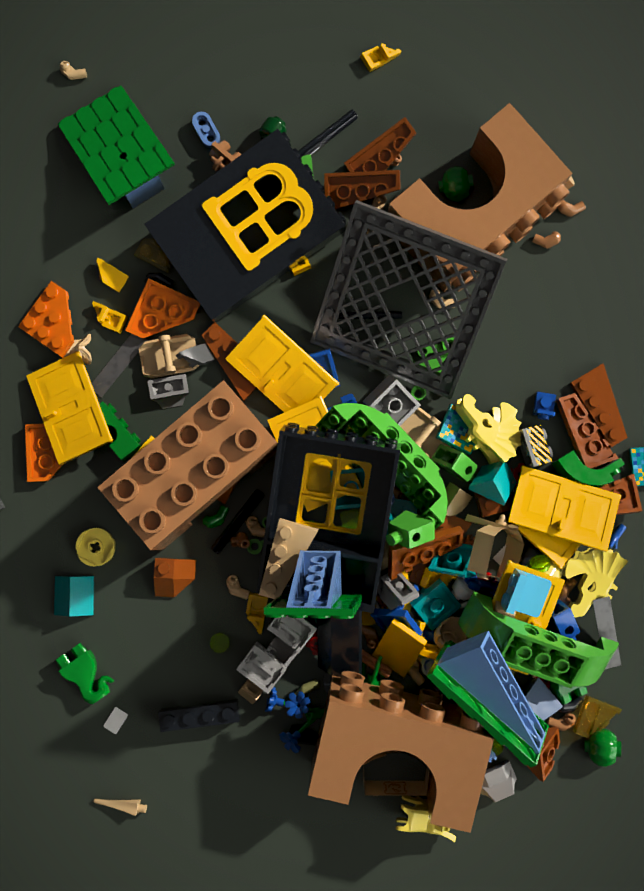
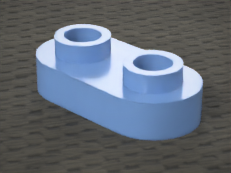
(207, 130)

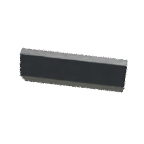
(340, 644)

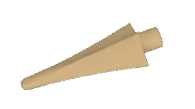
(128, 806)

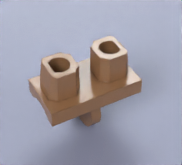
(220, 154)

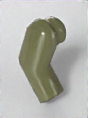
(308, 687)

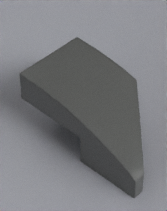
(196, 355)

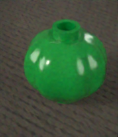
(456, 184)
(603, 747)

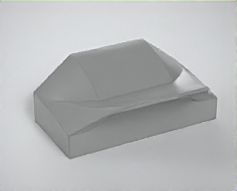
(169, 391)
(397, 592)
(499, 781)

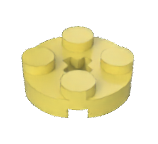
(106, 545)

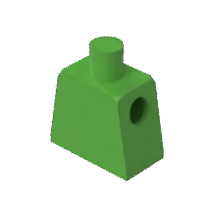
(462, 466)
(410, 530)

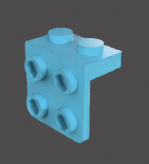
(525, 593)

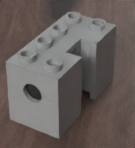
(268, 664)

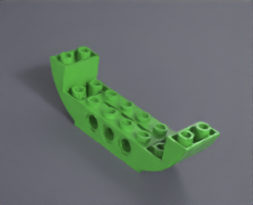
(416, 473)
(535, 648)

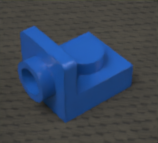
(544, 405)

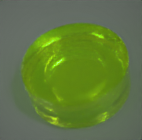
(540, 563)
(219, 642)

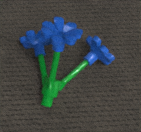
(297, 707)

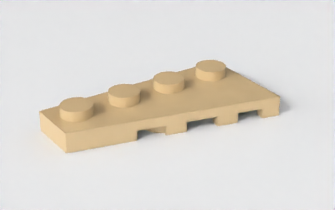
(284, 554)

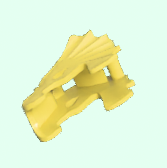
(497, 436)
(598, 570)
(419, 819)

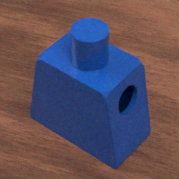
(563, 621)

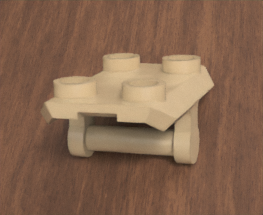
(160, 358)
(423, 431)

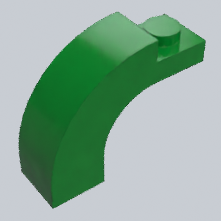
(573, 469)

